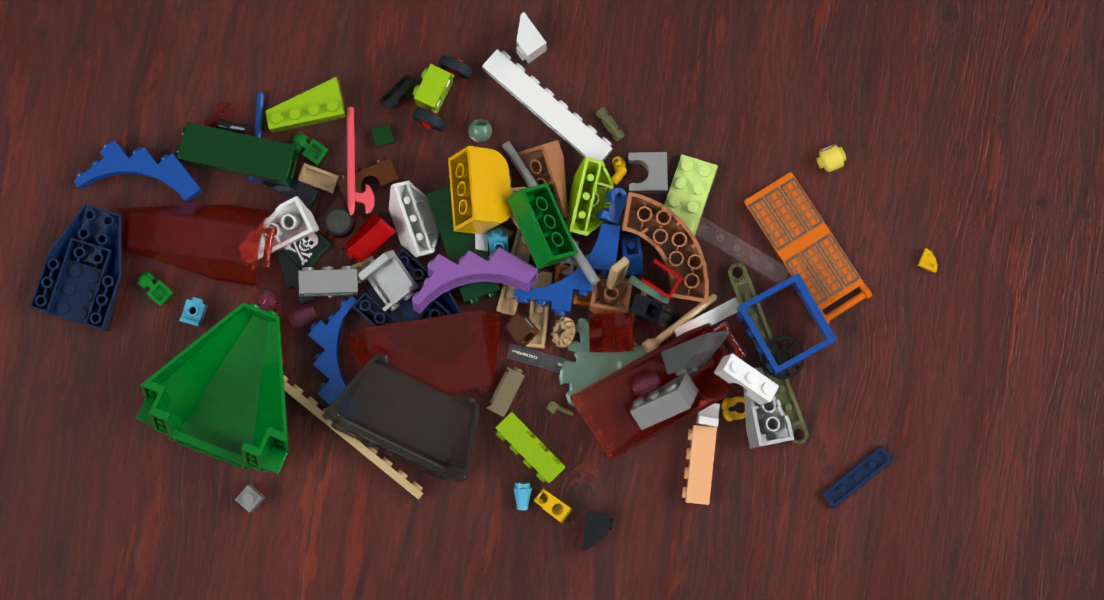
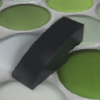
(297, 188)
(290, 274)
(653, 312)

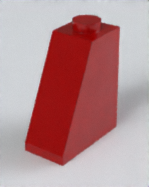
(368, 238)

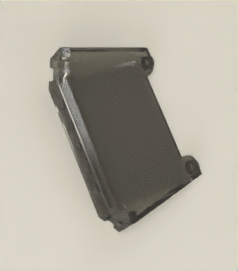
(407, 420)

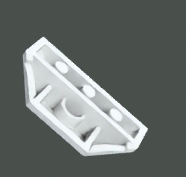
(413, 219)

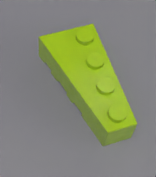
(309, 108)
(530, 447)

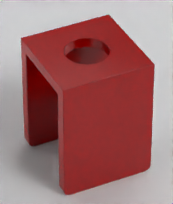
(659, 289)

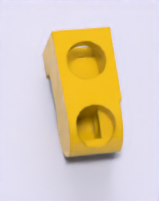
(552, 505)

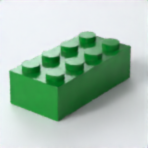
(542, 225)

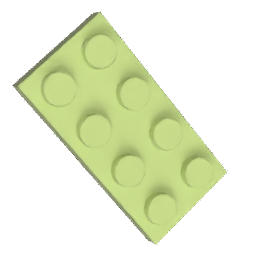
(690, 190)

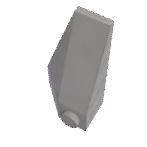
(766, 422)

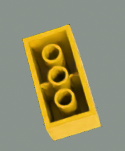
(479, 189)

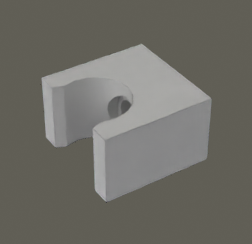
(657, 172)

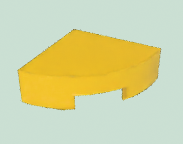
(928, 261)

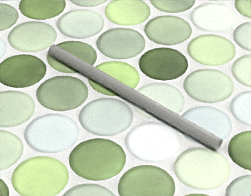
(530, 182)

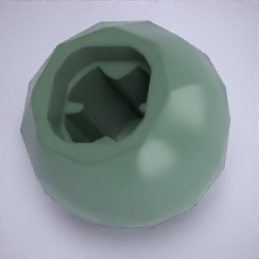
(480, 130)

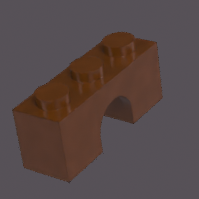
(382, 171)

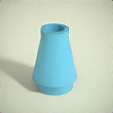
(522, 494)

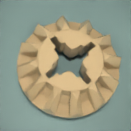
(565, 338)

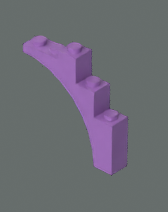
(471, 268)

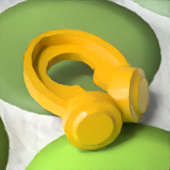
(730, 402)

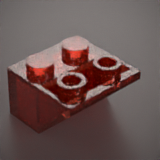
(610, 332)

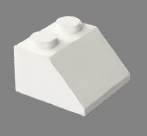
(529, 41)

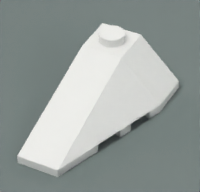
(292, 224)

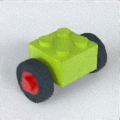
(434, 89)

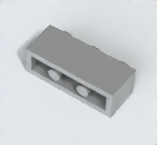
(327, 281)

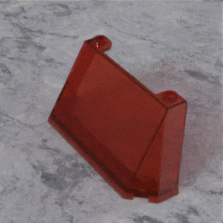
(441, 351)

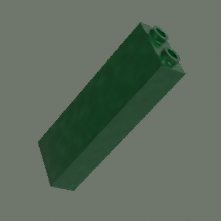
(238, 154)
(459, 244)

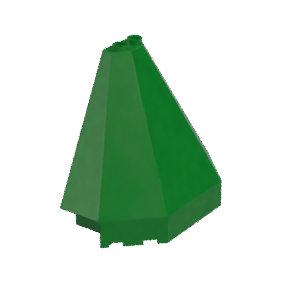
(225, 393)

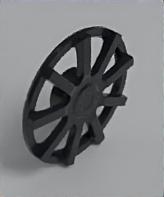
(784, 355)

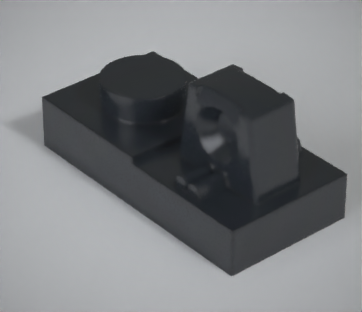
(402, 87)

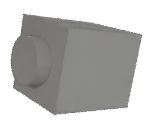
(250, 498)

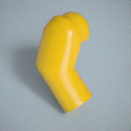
(620, 170)

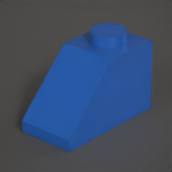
(632, 251)

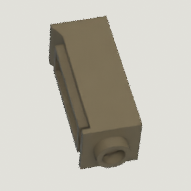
(506, 391)

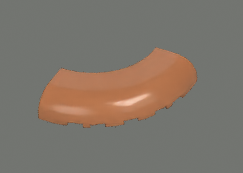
(673, 243)

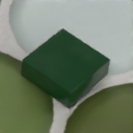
(383, 136)

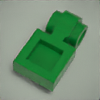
(313, 151)
(158, 292)

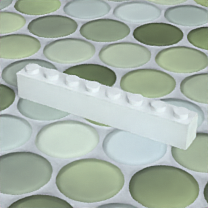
(545, 107)

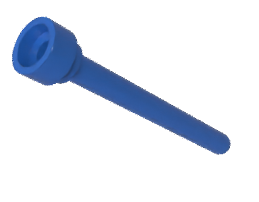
(258, 122)

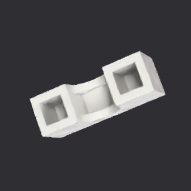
(737, 371)

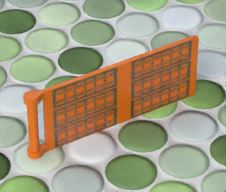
(806, 244)

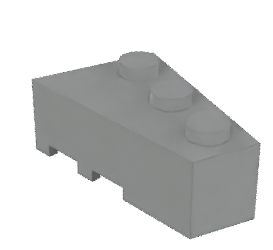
(664, 402)

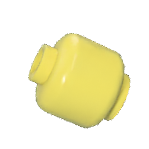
(831, 158)

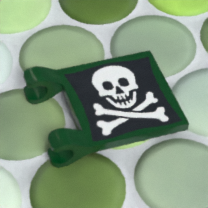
(307, 250)

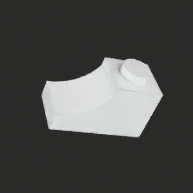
(709, 416)

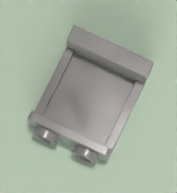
(389, 280)

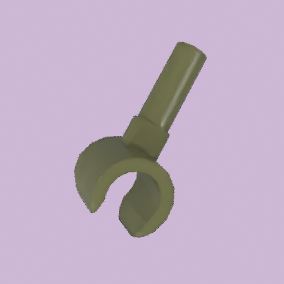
(553, 406)

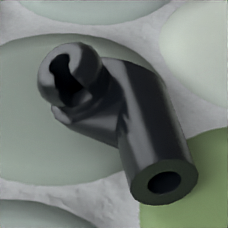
(229, 126)

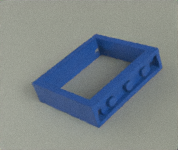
(813, 310)

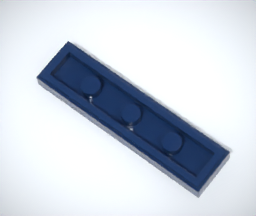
(856, 476)

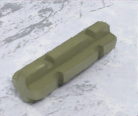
(610, 124)

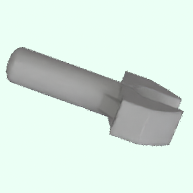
(570, 269)

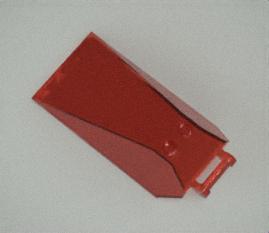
(609, 401)

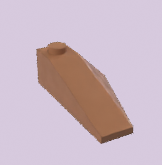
(547, 166)

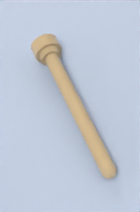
(653, 343)

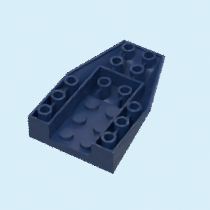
(83, 270)
(371, 305)

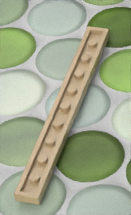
(370, 452)

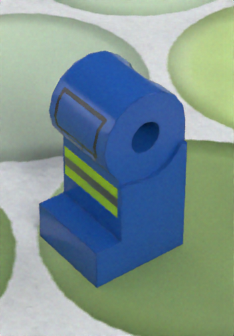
(614, 206)

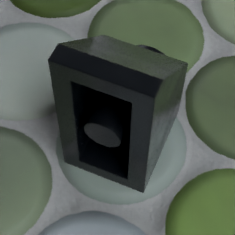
(595, 528)

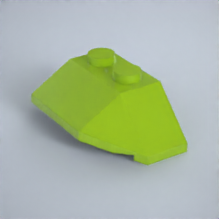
(588, 196)

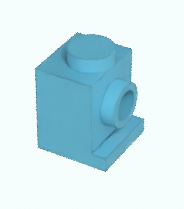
(498, 238)
(197, 318)

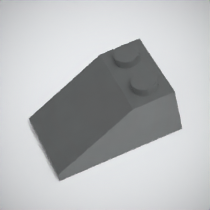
(693, 353)

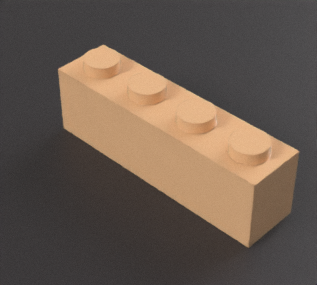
(700, 464)

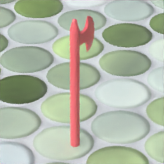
(367, 197)

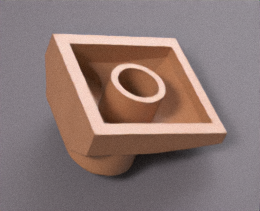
(610, 301)

